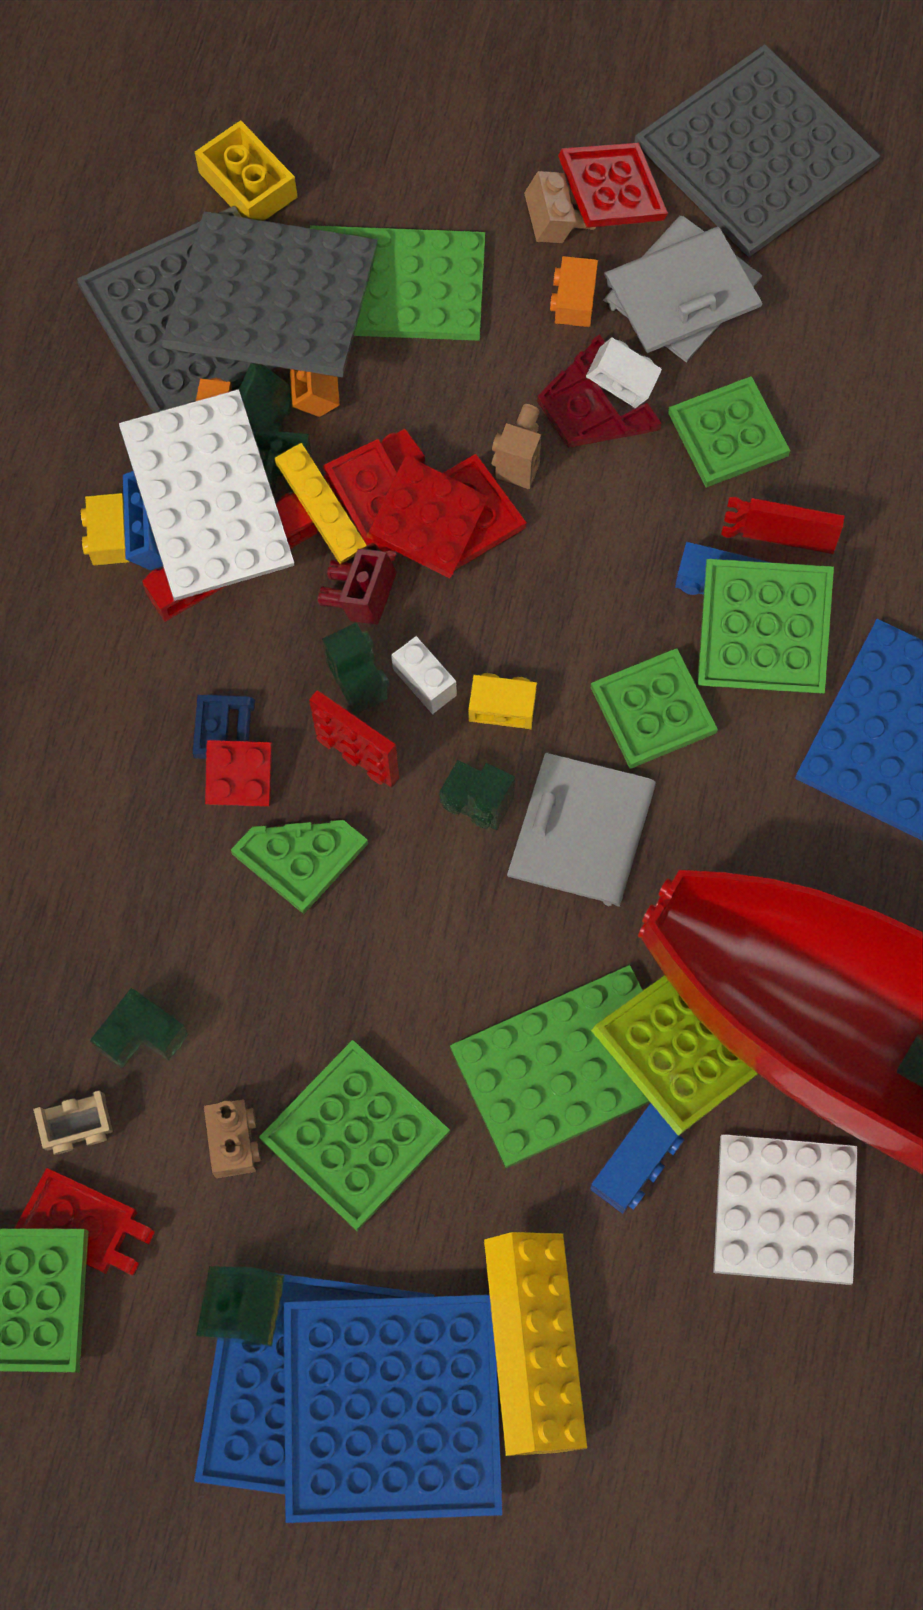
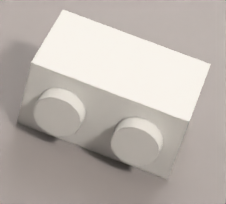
(624, 372)
(424, 675)

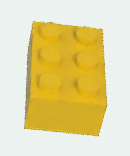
(246, 173)

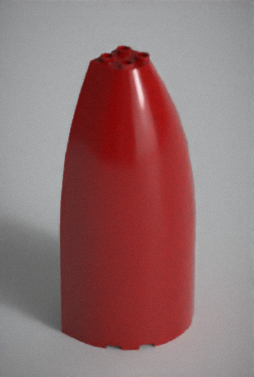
(802, 994)

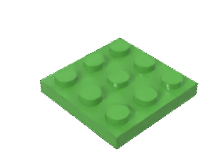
(728, 431)
(653, 708)

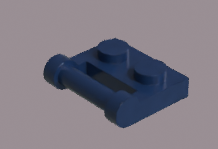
(213, 720)

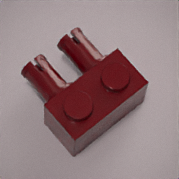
(365, 588)

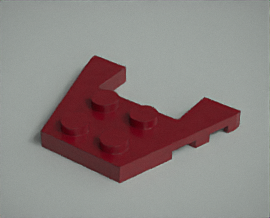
(582, 409)

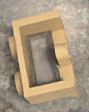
(73, 1123)

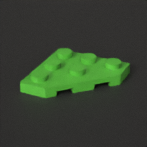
(300, 857)

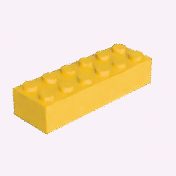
(535, 1343)

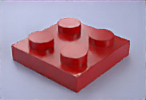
(238, 773)

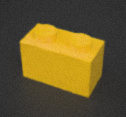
(104, 529)
(502, 701)

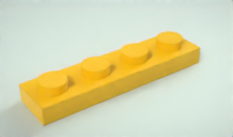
(320, 503)

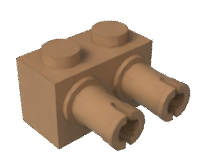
(551, 207)
(518, 449)
(230, 1138)

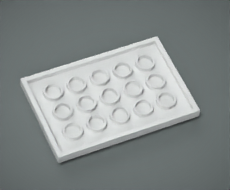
(206, 494)

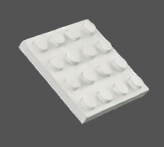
(785, 1209)

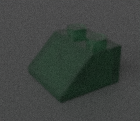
(265, 398)
(240, 1305)

